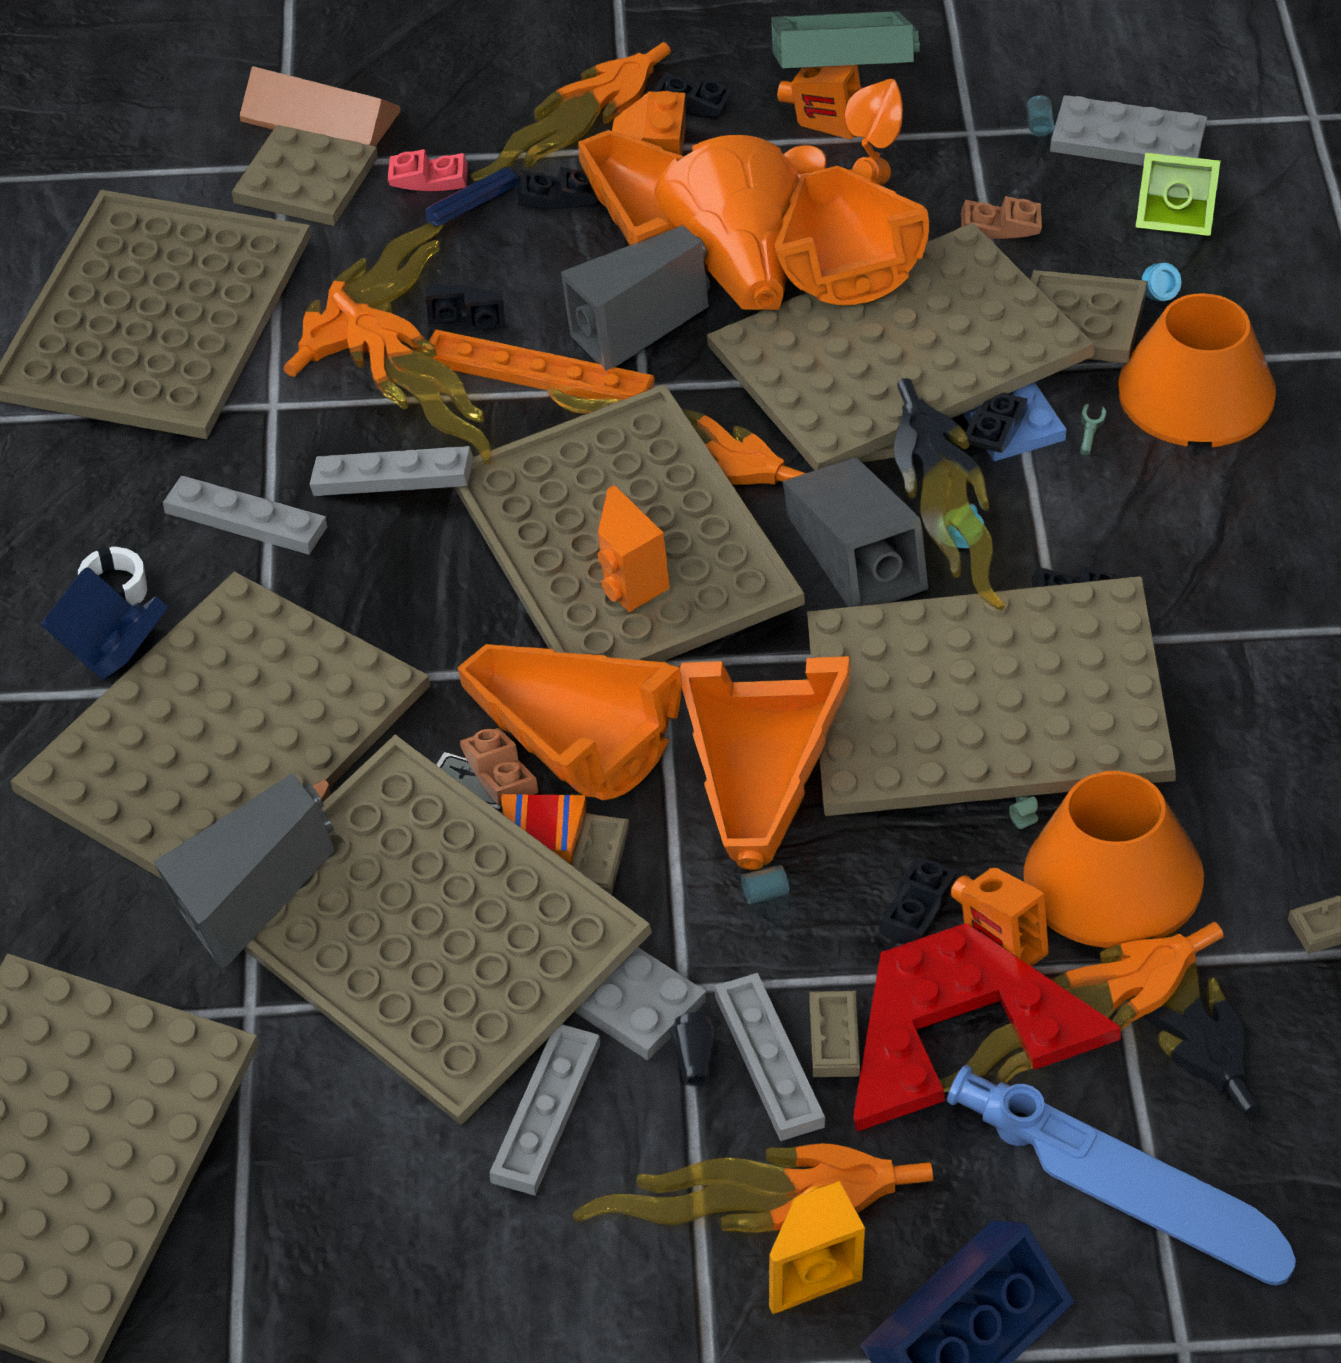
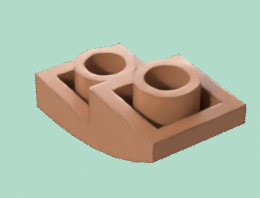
(1012, 220)
(497, 765)

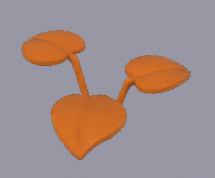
(871, 114)

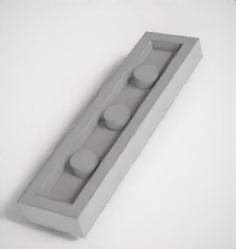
(391, 471)
(245, 514)
(769, 1057)
(544, 1109)

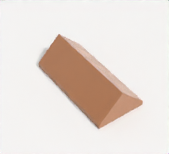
(315, 108)

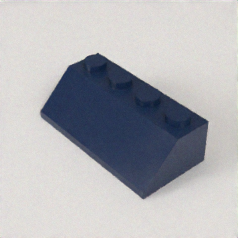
(978, 1305)

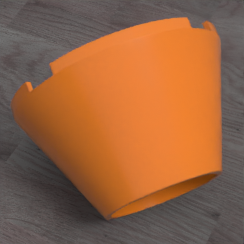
(1198, 375)
(1115, 863)

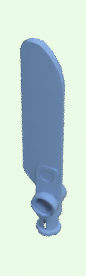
(1131, 1179)

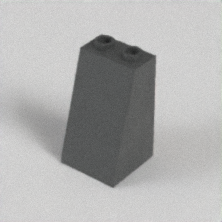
(635, 295)
(858, 533)
(247, 866)

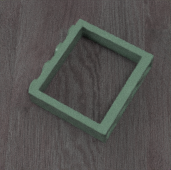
(843, 39)

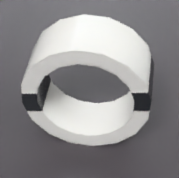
(120, 559)

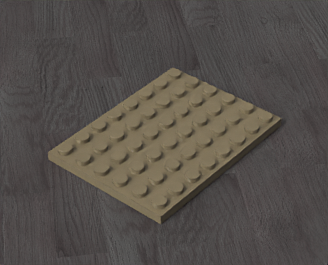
(151, 313)
(955, 327)
(542, 521)
(990, 700)
(216, 719)
(442, 931)
(97, 1147)

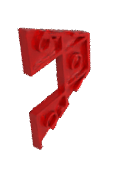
(947, 978)

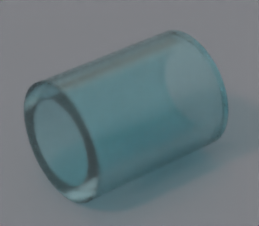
(1040, 115)
(765, 884)

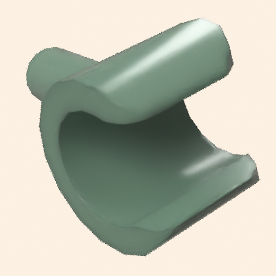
(1090, 429)
(1023, 811)

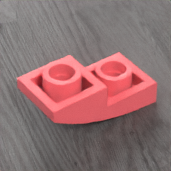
(419, 173)

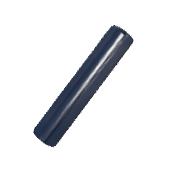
(471, 196)

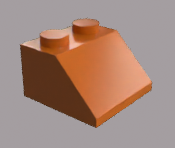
(656, 120)
(630, 553)

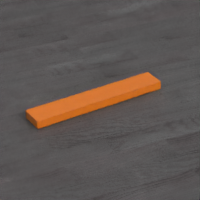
(537, 368)

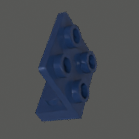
(100, 623)

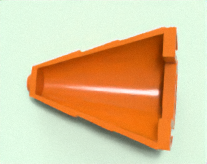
(624, 180)
(735, 200)
(849, 237)
(581, 714)
(760, 747)

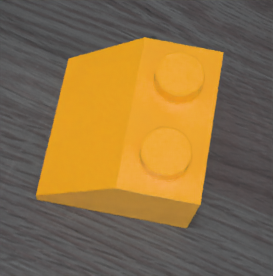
(816, 1248)

